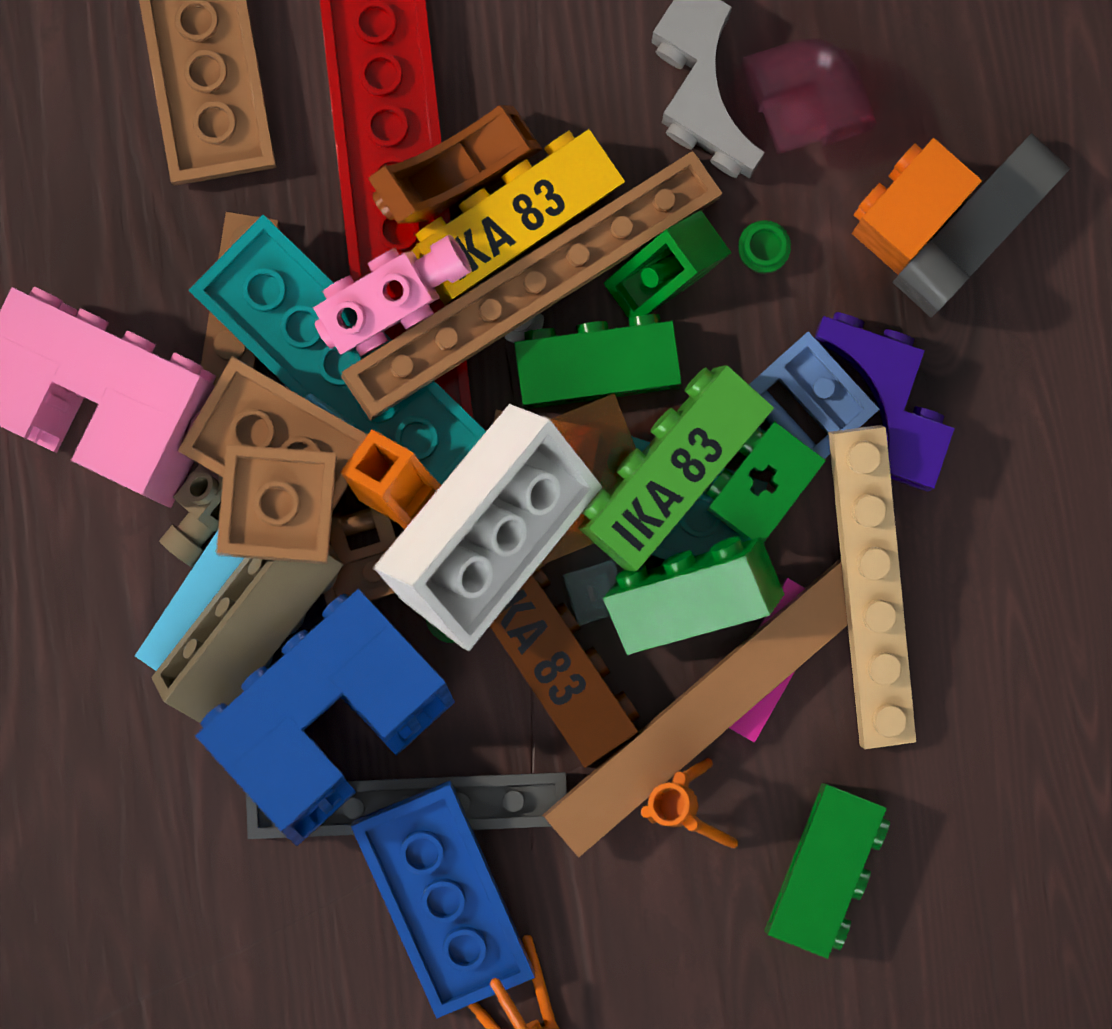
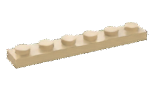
(872, 586)

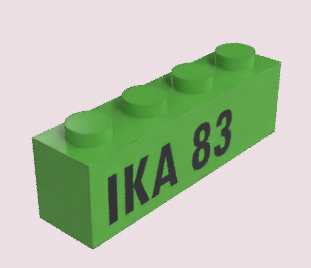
(674, 467)

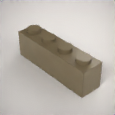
(241, 631)

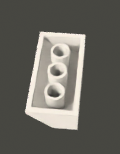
(489, 525)

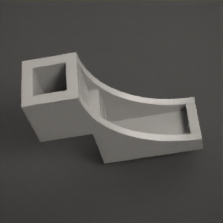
(697, 113)

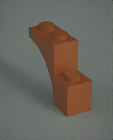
(446, 173)

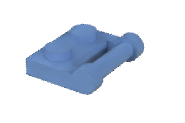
(819, 388)

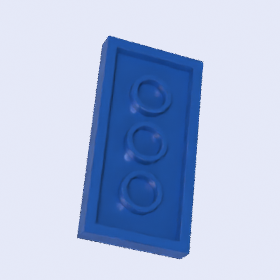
(442, 898)

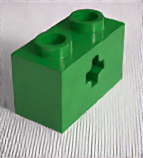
(792, 470)

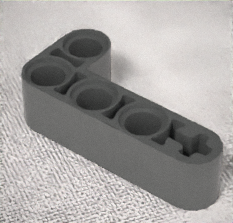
(981, 225)

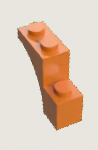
(389, 479)

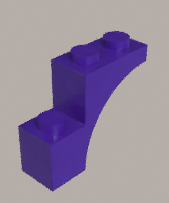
(889, 367)

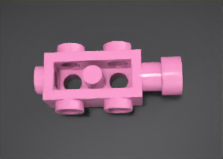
(374, 305)

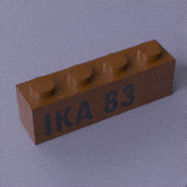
(563, 674)

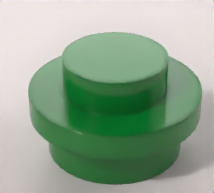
(764, 246)

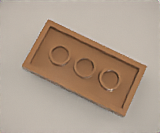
(207, 88)

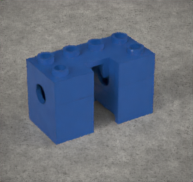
(345, 656)

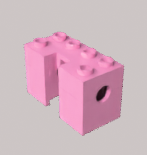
(144, 402)

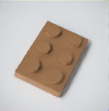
(262, 413)

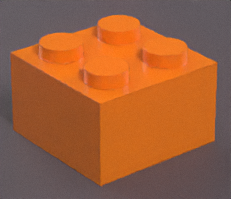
(917, 204)

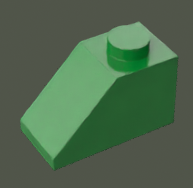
(667, 266)

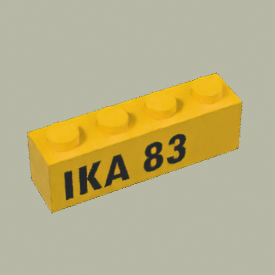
(525, 209)

